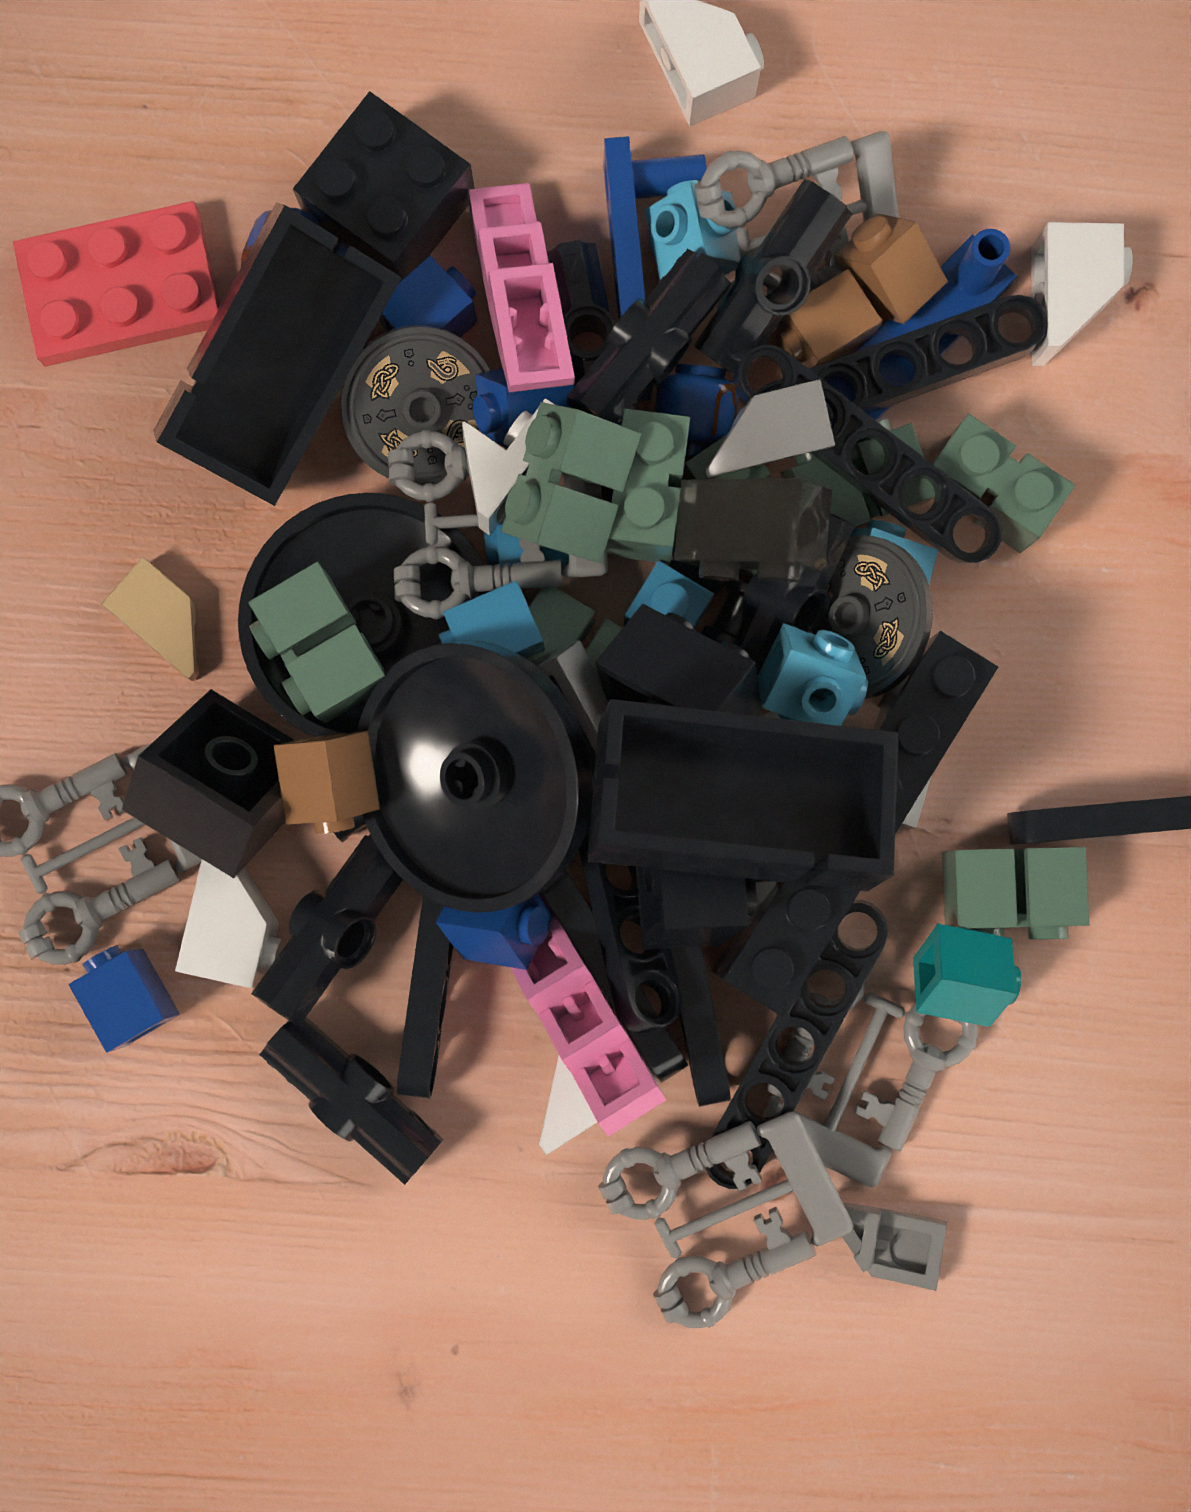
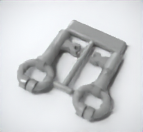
(821, 162)
(465, 578)
(87, 911)
(848, 1154)
(805, 1177)

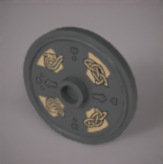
(410, 384)
(881, 608)

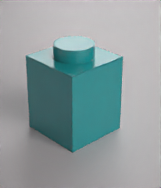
(965, 975)

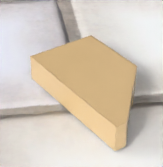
(158, 615)

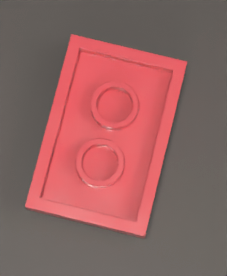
(117, 283)

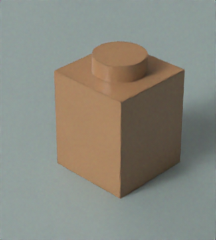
(892, 266)
(829, 323)
(327, 780)

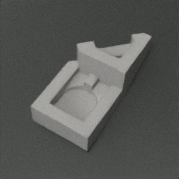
(774, 429)
(896, 1245)

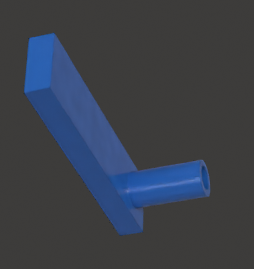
(624, 183)
(974, 279)

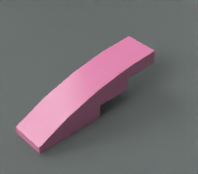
(520, 288)
(587, 1032)

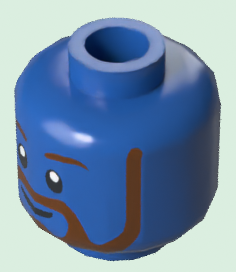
(702, 396)

